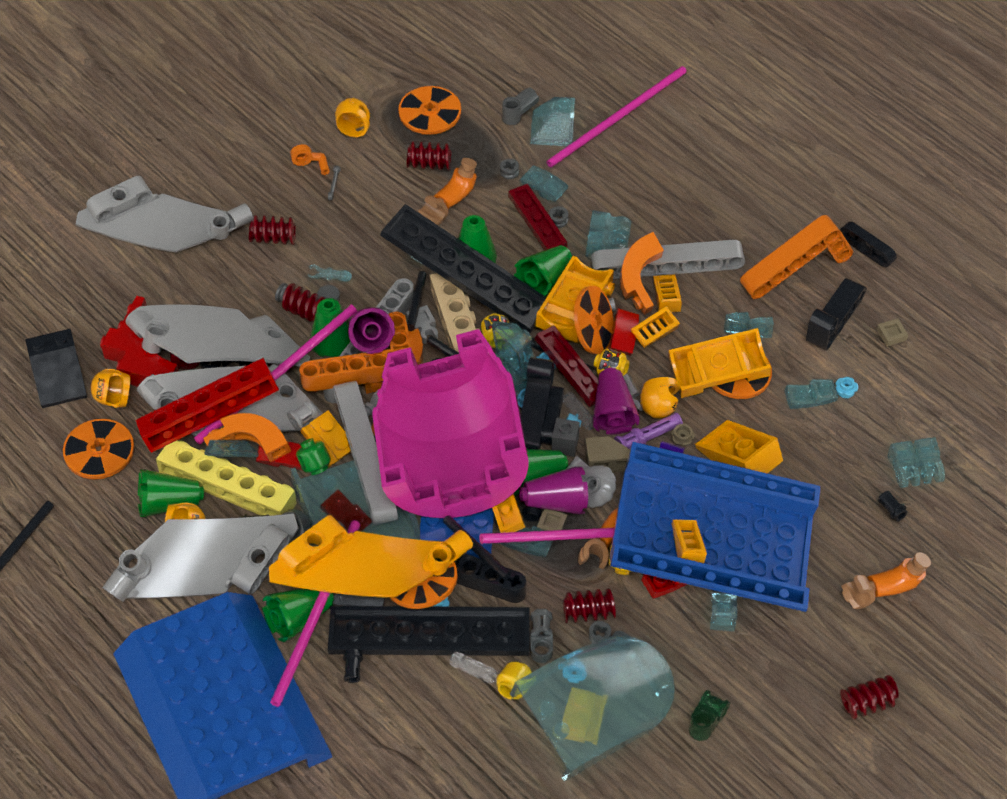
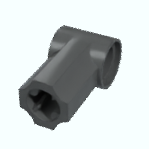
(516, 106)

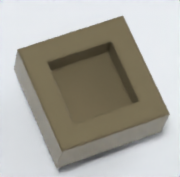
(892, 332)
(552, 520)

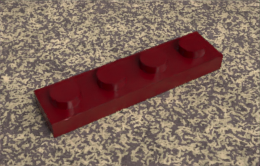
(536, 217)
(569, 363)

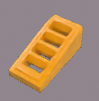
(673, 304)
(667, 317)
(688, 544)

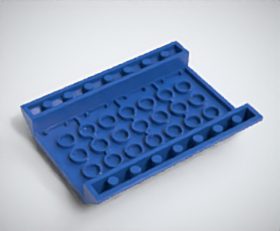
(748, 520)
(207, 696)

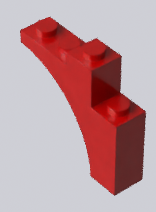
(126, 349)

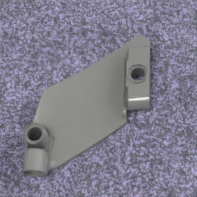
(157, 219)
(211, 334)
(168, 387)
(202, 557)

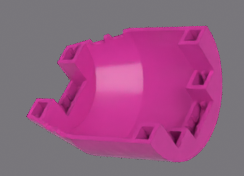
(449, 431)

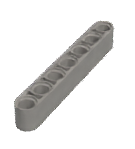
(678, 258)
(395, 300)
(364, 451)

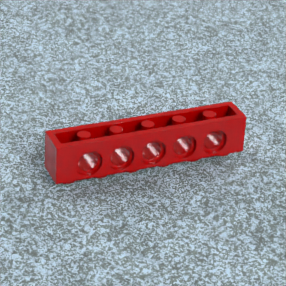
(206, 405)

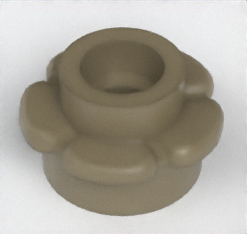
(682, 430)

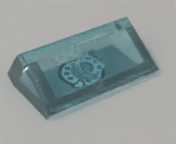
(230, 448)

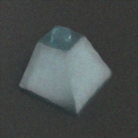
(554, 122)
(513, 346)

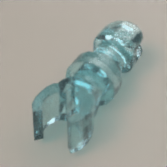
(329, 274)

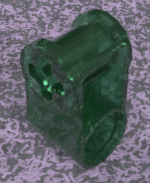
(709, 712)

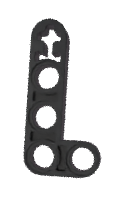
(827, 323)
(536, 399)
(510, 590)

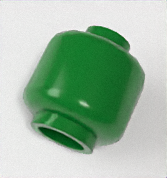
(313, 456)

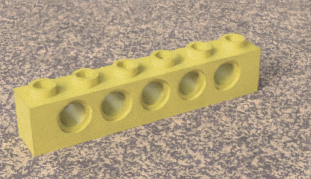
(214, 481)

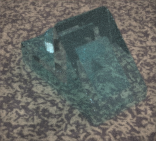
(723, 612)

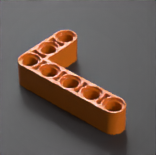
(794, 254)
(362, 367)

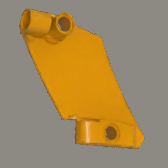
(362, 561)

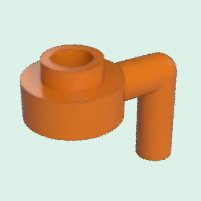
(302, 155)

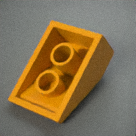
(741, 447)

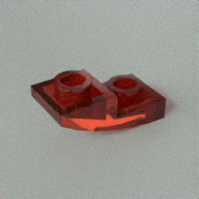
(345, 511)

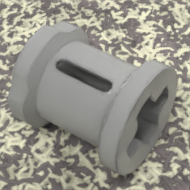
(302, 415)

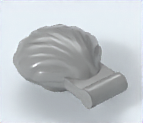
(600, 482)

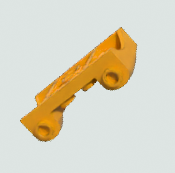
(560, 303)
(719, 362)

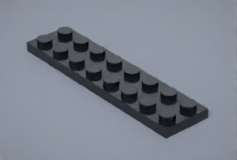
(464, 267)
(429, 630)

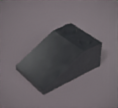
(56, 368)

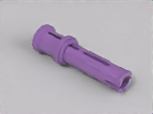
(651, 431)

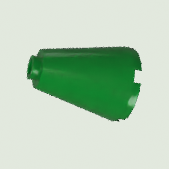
(476, 235)
(543, 268)
(339, 339)
(543, 463)
(160, 489)
(289, 611)

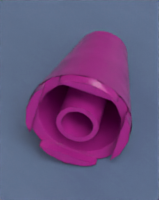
(371, 330)
(614, 404)
(557, 491)

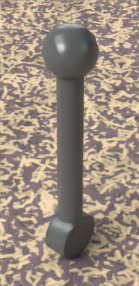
(336, 169)

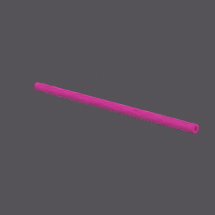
(616, 117)
(292, 360)
(546, 535)
(304, 639)

